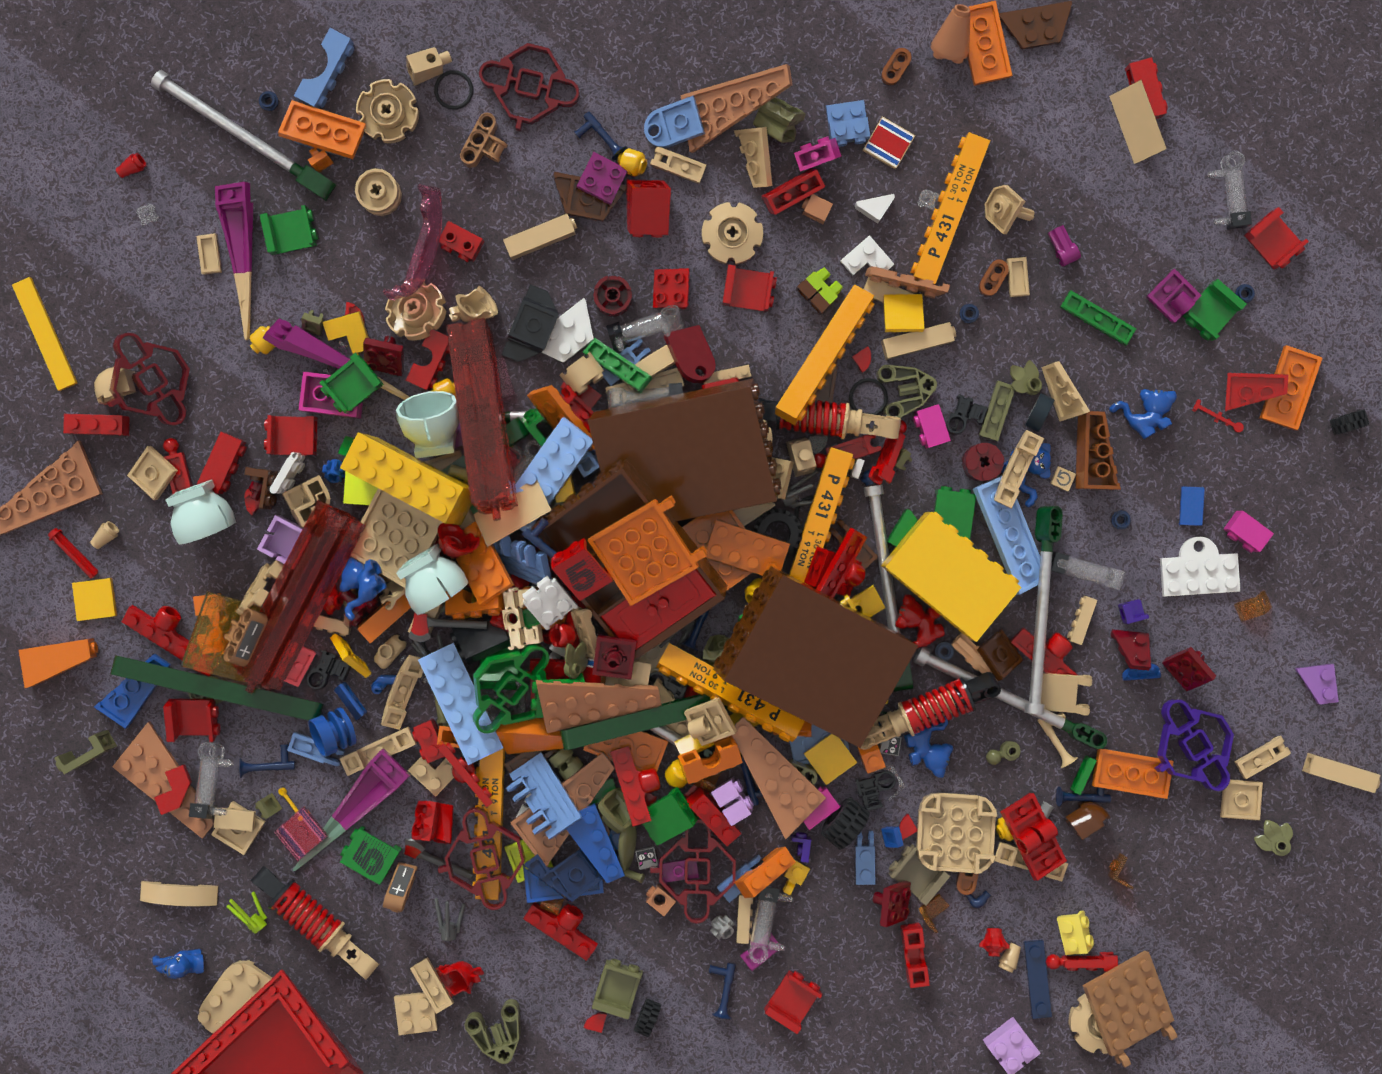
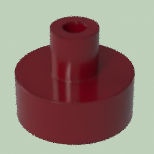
(256, 488)

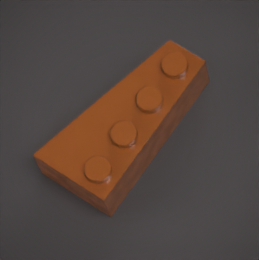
(1094, 454)

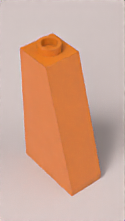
(381, 618)
(48, 661)
(528, 737)

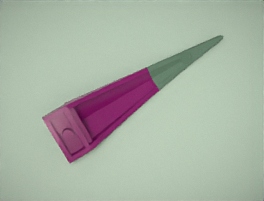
(375, 784)

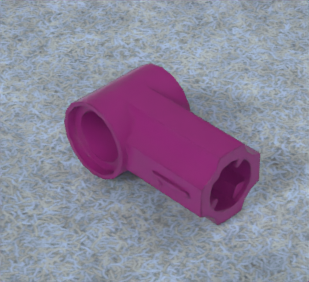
(1065, 249)

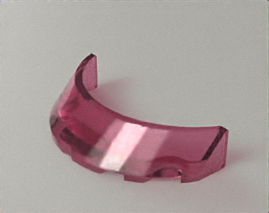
(426, 245)

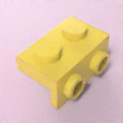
(1075, 933)

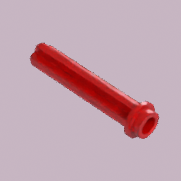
(57, 536)

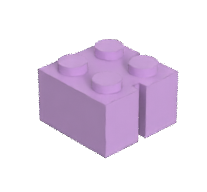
(283, 539)
(732, 797)
(1011, 1046)

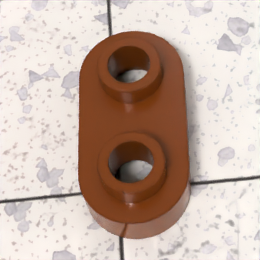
(896, 67)
(993, 278)

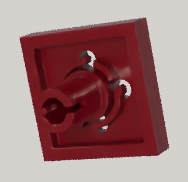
(384, 355)
(360, 611)
(613, 664)
(1189, 668)
(894, 903)

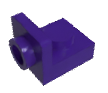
(804, 849)

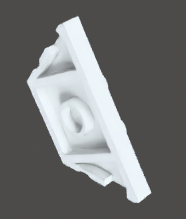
(570, 333)

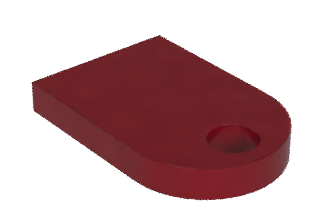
(690, 353)

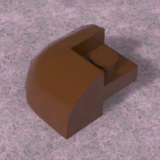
(1087, 819)

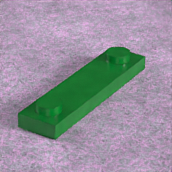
(1098, 318)
(618, 365)

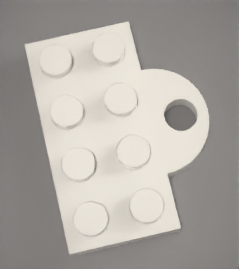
(1199, 571)

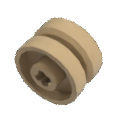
(378, 180)

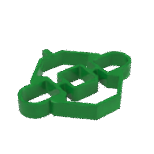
(484, 701)

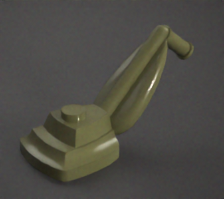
(617, 818)

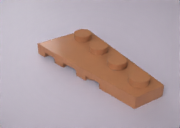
(925, 286)

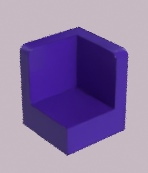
(1132, 611)

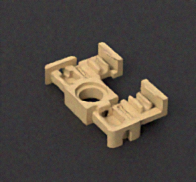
(256, 593)
(519, 636)

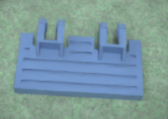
(523, 560)
(547, 796)

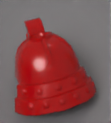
(454, 541)
(459, 977)

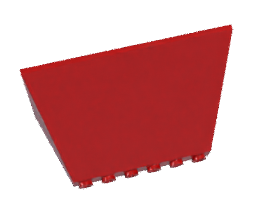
(272, 1035)

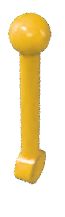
(282, 791)

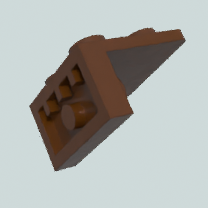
(267, 498)

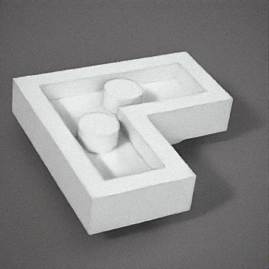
(866, 253)

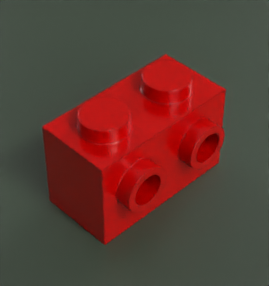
(460, 241)
(427, 736)

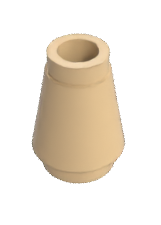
(105, 534)
(1010, 958)

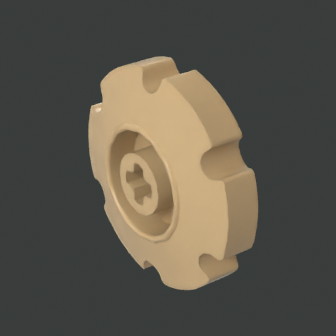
(396, 99)
(721, 243)
(417, 313)
(1084, 1024)

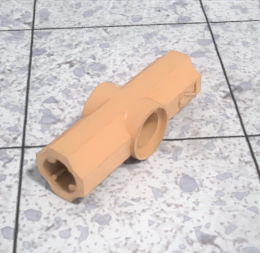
(968, 650)

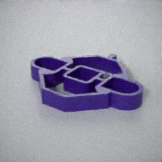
(1197, 774)

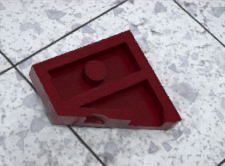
(1134, 648)

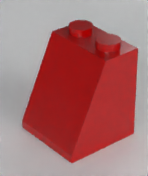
(648, 207)

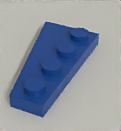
(129, 697)
(595, 843)
(539, 891)

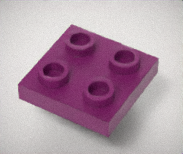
(601, 178)
(1173, 296)

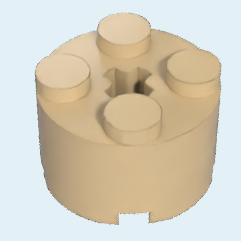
(583, 373)

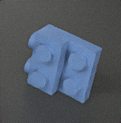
(848, 122)

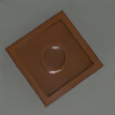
(1000, 654)

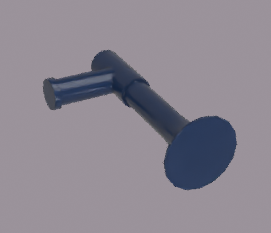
(593, 123)
(533, 537)
(691, 641)
(285, 764)
(754, 795)
(1100, 797)
(728, 972)

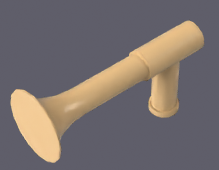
(1066, 758)

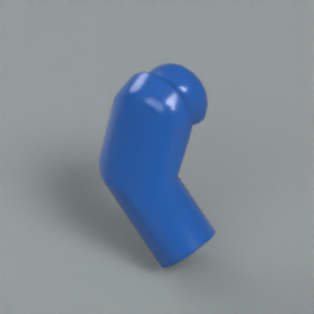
(381, 682)

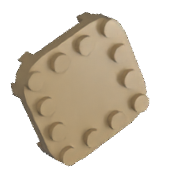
(956, 832)
(230, 993)

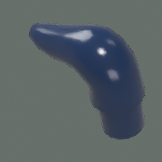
(980, 901)

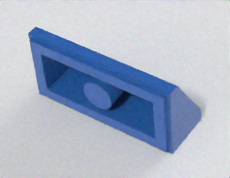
(1191, 506)
(350, 700)

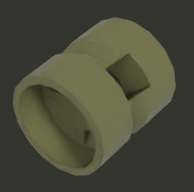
(566, 762)

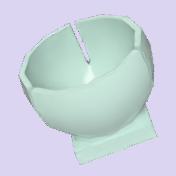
(430, 422)
(199, 513)
(429, 578)

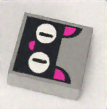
(891, 746)
(646, 857)

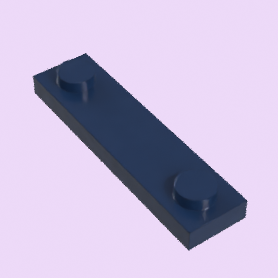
(1037, 979)

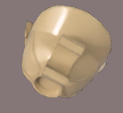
(473, 306)

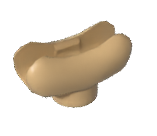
(389, 651)

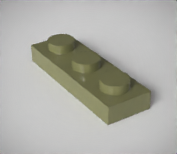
(997, 411)

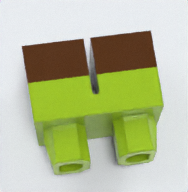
(813, 284)

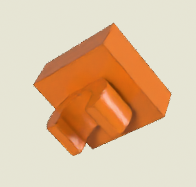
(319, 160)

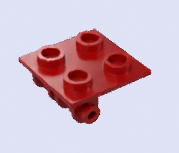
(671, 288)

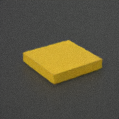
(903, 313)
(94, 599)
(830, 758)

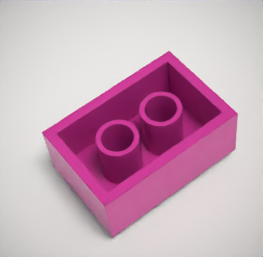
(315, 401)

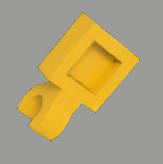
(795, 874)

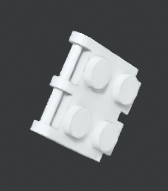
(285, 478)
(548, 602)

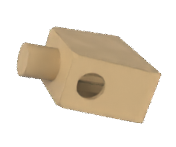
(426, 64)
(802, 456)

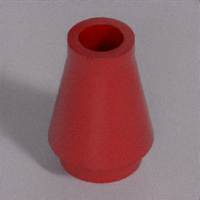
(132, 165)

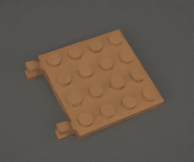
(1129, 1005)

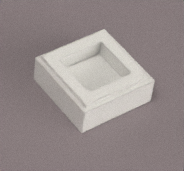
(857, 467)

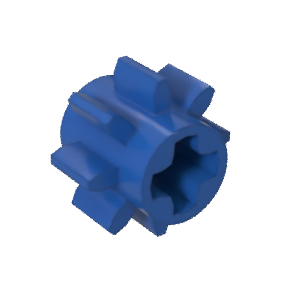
(333, 472)

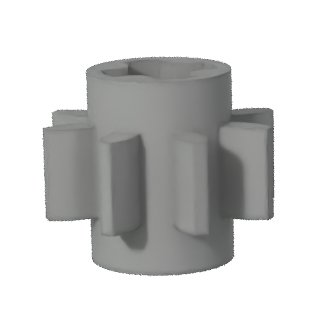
(722, 927)

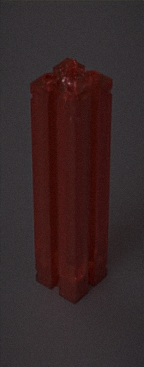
(482, 417)
(301, 593)

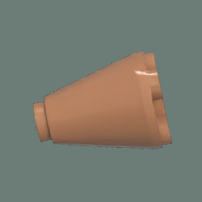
(953, 36)

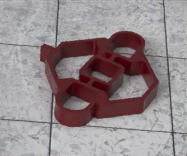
(500, 91)
(152, 408)
(464, 836)
(682, 897)

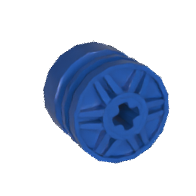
(329, 733)

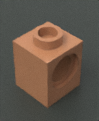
(816, 208)
(661, 907)

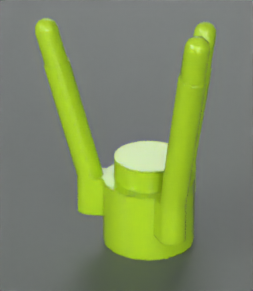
(255, 922)

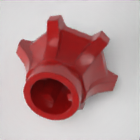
(333, 602)
(994, 942)

